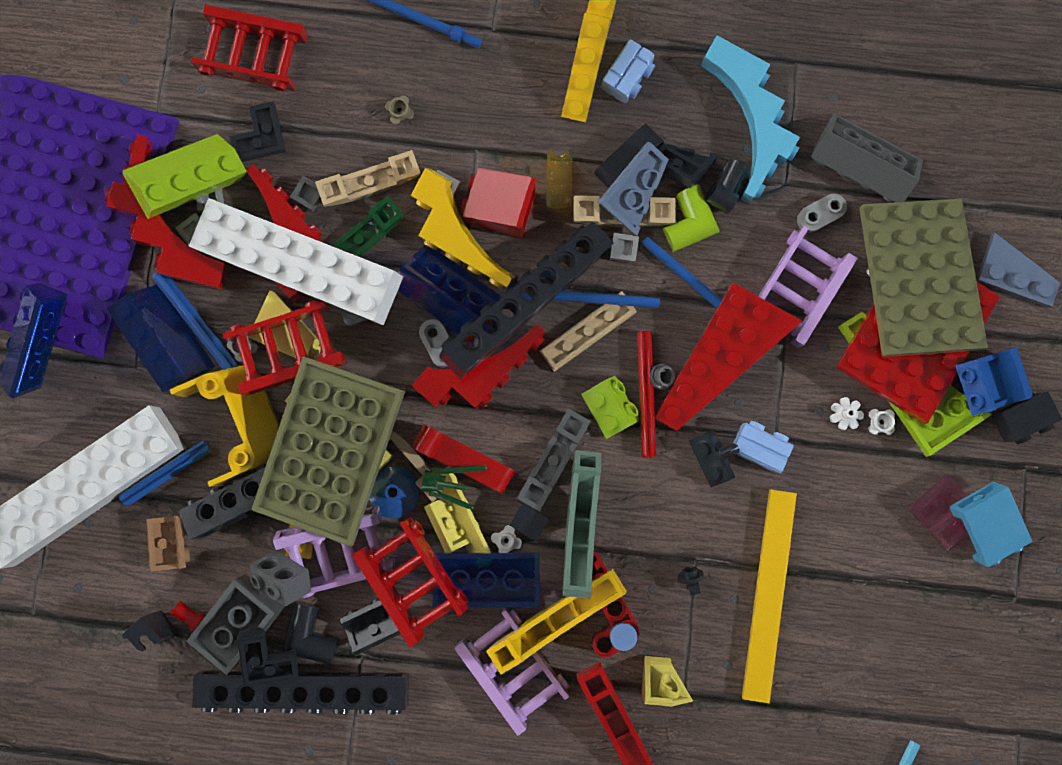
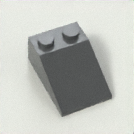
(235, 610)

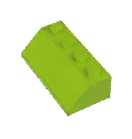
(184, 175)

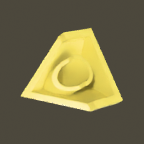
(662, 684)

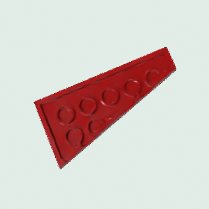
(730, 344)

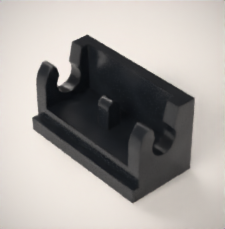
(154, 626)

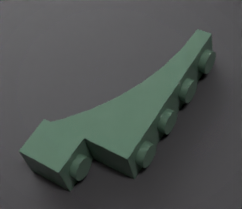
(581, 524)

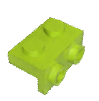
(611, 406)

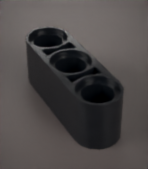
(619, 160)

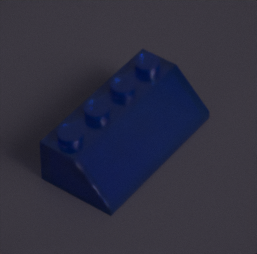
(444, 289)
(160, 338)
(32, 339)
(492, 578)

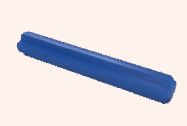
(165, 473)

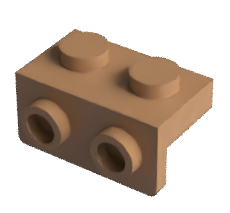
(166, 543)

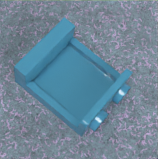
(992, 523)

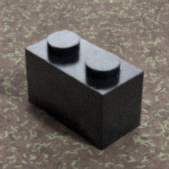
(1027, 417)

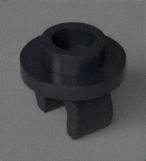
(691, 577)

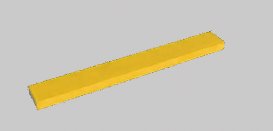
(769, 596)

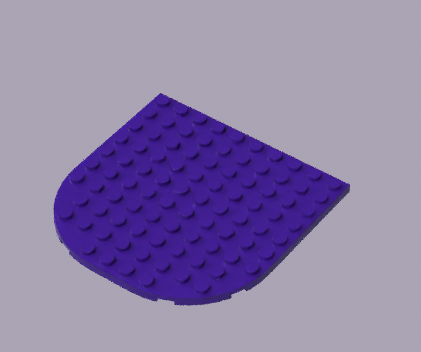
(54, 221)

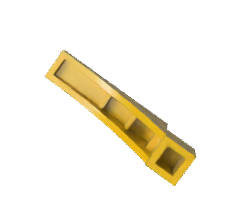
(588, 59)
(448, 231)
(553, 622)

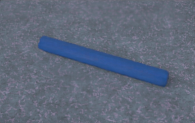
(195, 321)

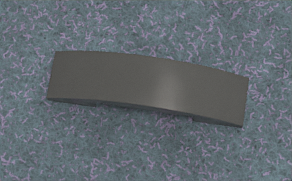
(553, 460)

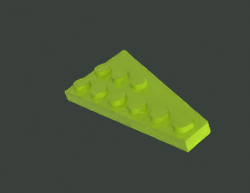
(947, 423)

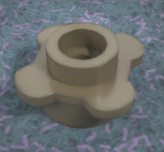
(399, 102)

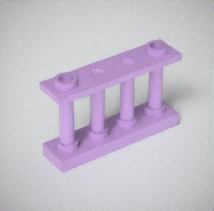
(826, 288)
(293, 537)
(501, 694)

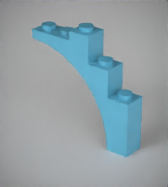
(745, 78)

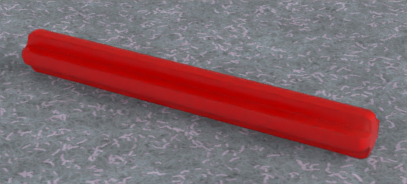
(646, 394)

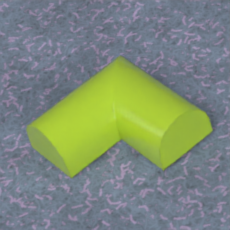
(698, 220)

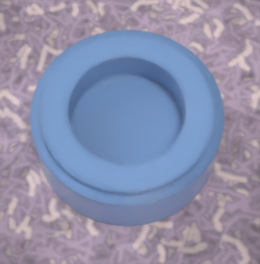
(623, 636)

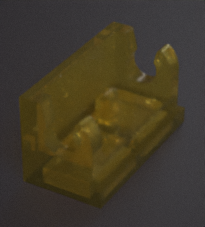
(559, 180)

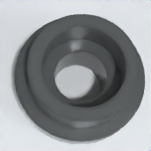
(667, 373)

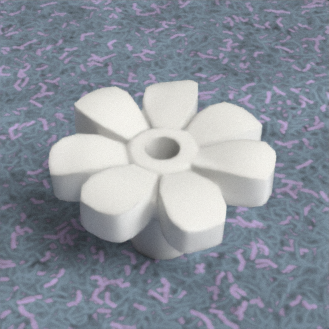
(846, 414)

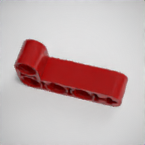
(455, 454)
(623, 615)

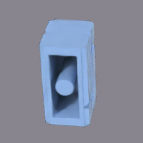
(627, 72)
(763, 448)

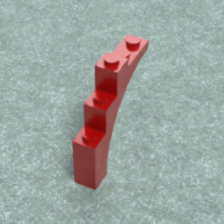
(176, 258)

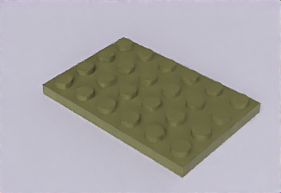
(922, 277)
(328, 451)

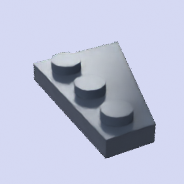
(632, 190)
(1016, 274)

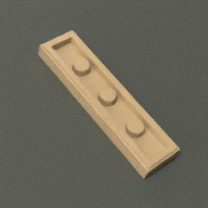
(585, 334)

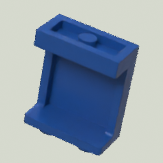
(994, 381)

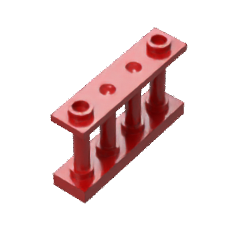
(244, 23)
(280, 374)
(384, 582)

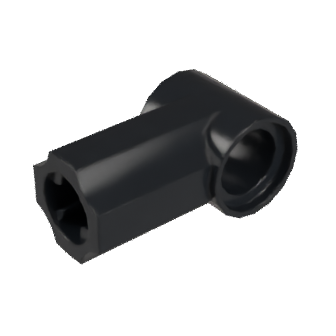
(724, 191)

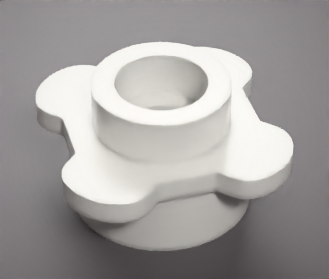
(888, 418)
(508, 532)

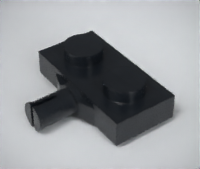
(714, 458)

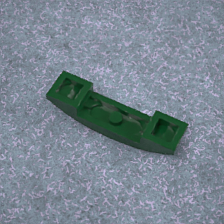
(371, 229)

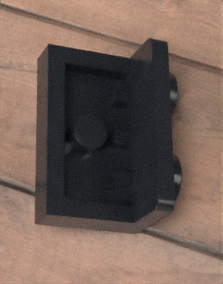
(368, 627)

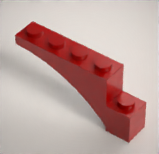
(283, 215)
(482, 380)
(613, 715)

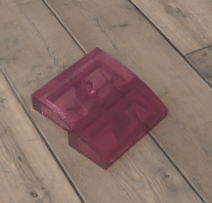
(935, 515)

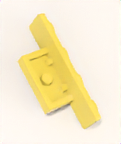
(455, 524)

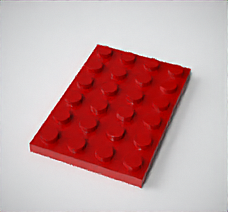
(907, 381)

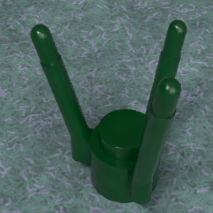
(434, 482)

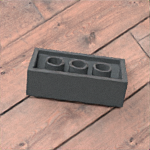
(867, 159)

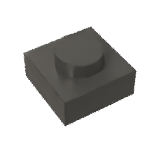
(306, 194)

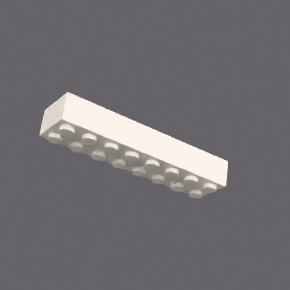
(296, 261)
(86, 483)

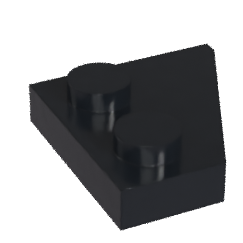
(685, 165)

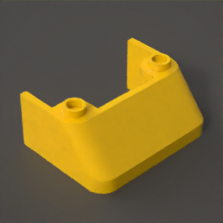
(251, 414)

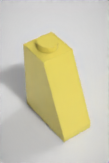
(276, 306)

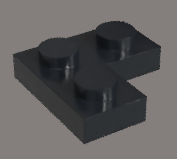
(266, 137)

